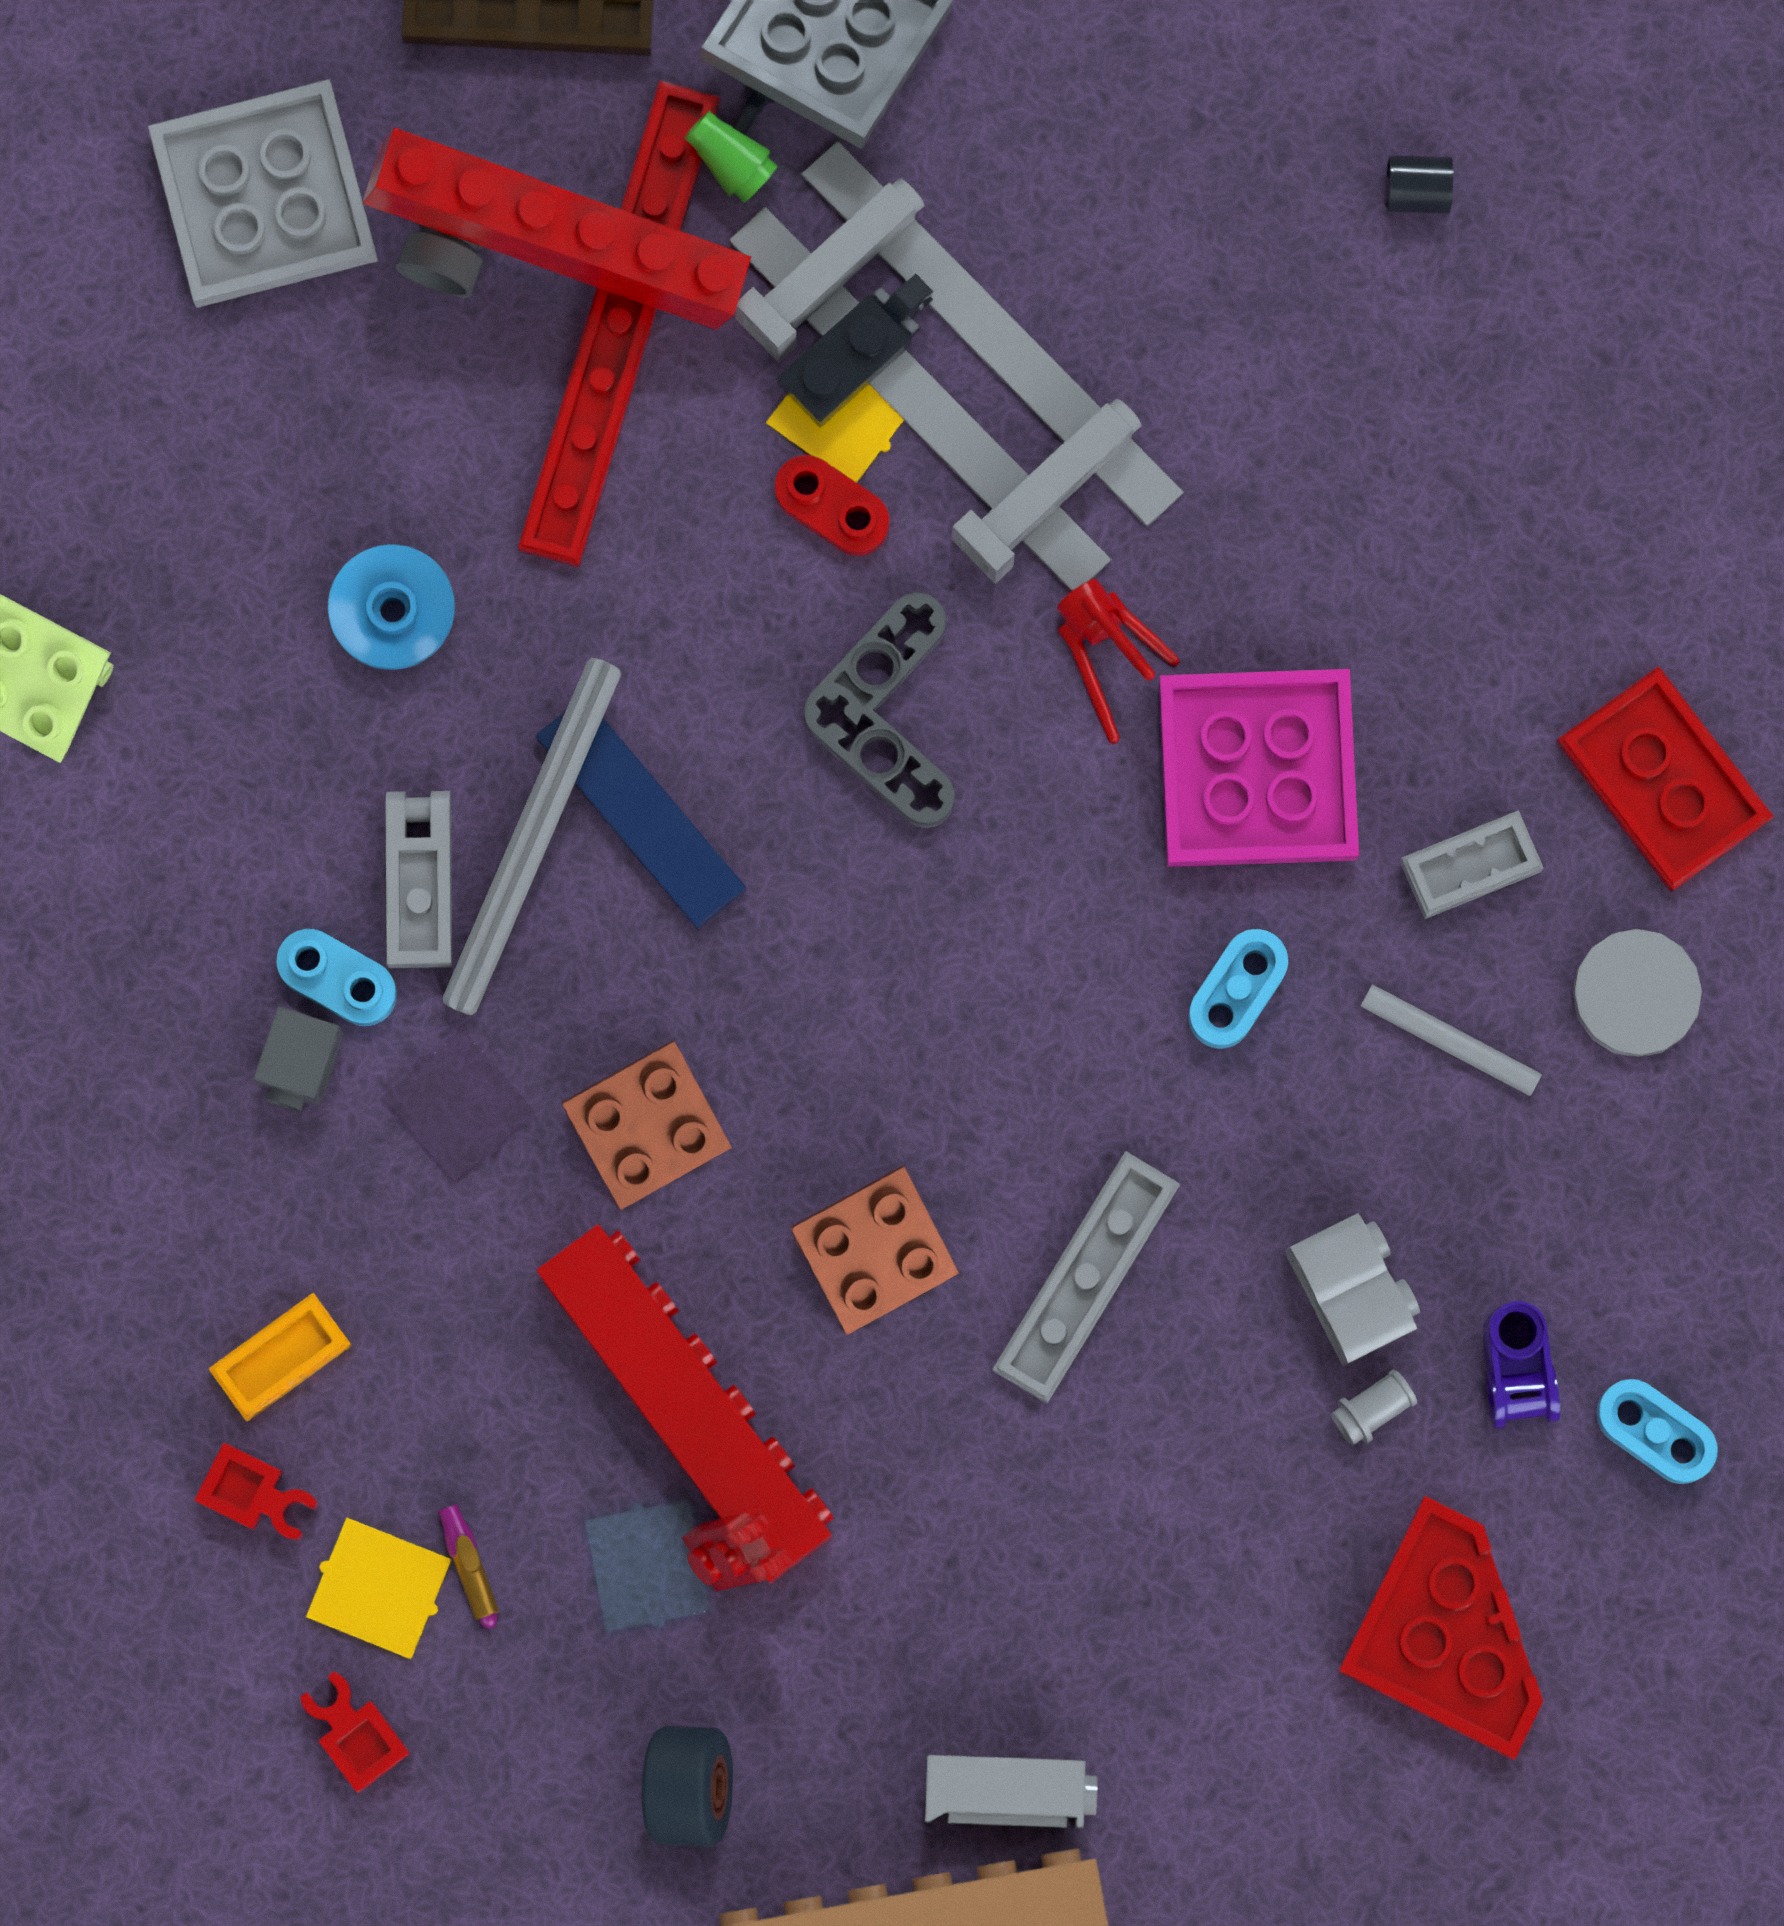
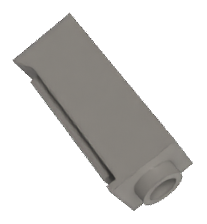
(1009, 1791)

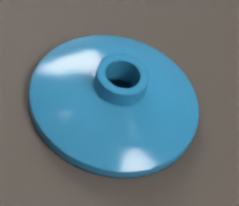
(384, 576)

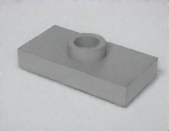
(1471, 864)

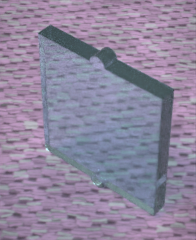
(645, 1566)

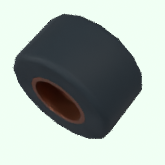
(687, 1786)

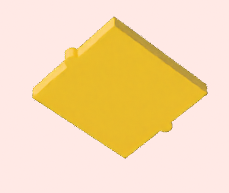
(849, 438)
(378, 1588)

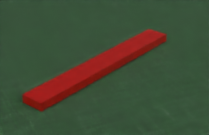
(612, 343)

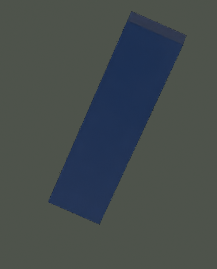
(652, 826)

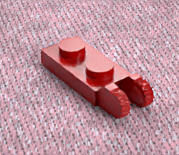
(733, 1552)

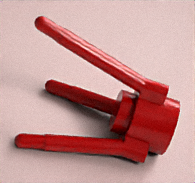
(1097, 616)

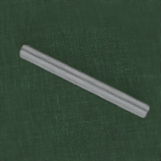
(531, 836)

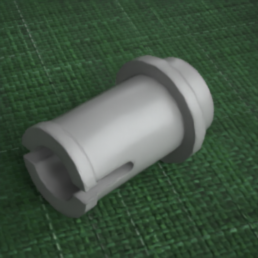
(1373, 1408)

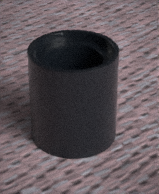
(1420, 184)

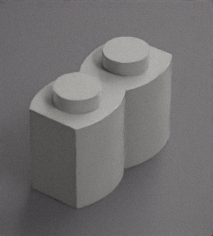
(1352, 1288)

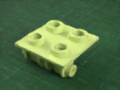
(45, 679)

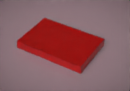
(1664, 779)

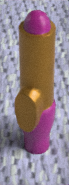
(464, 1552)

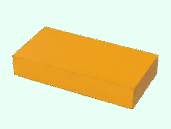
(280, 1357)

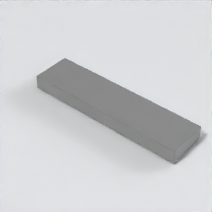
(1086, 1277)

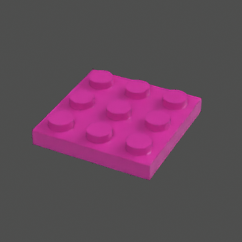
(1258, 768)

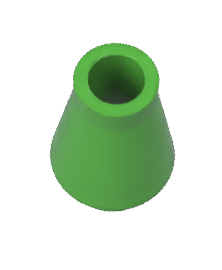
(731, 157)

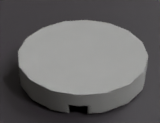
(1637, 993)

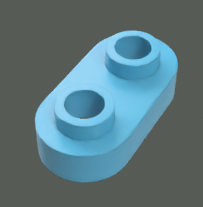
(336, 976)
(1237, 989)
(1658, 1427)

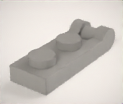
(418, 882)

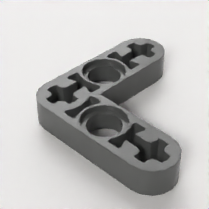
(866, 699)

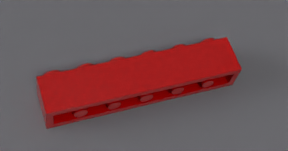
(556, 229)
(679, 1395)

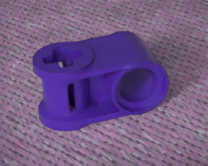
(1520, 1370)

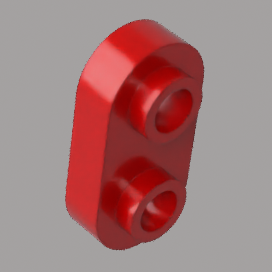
(831, 504)

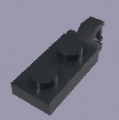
(855, 350)

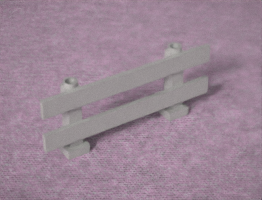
(1020, 504)

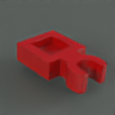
(246, 1489)
(360, 1740)

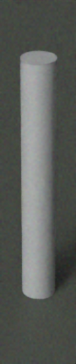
(1451, 1040)

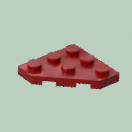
(1447, 1635)

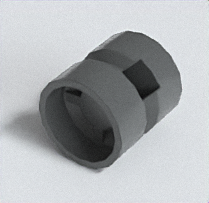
(440, 262)

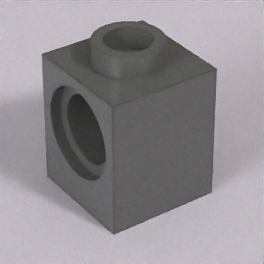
(297, 1059)

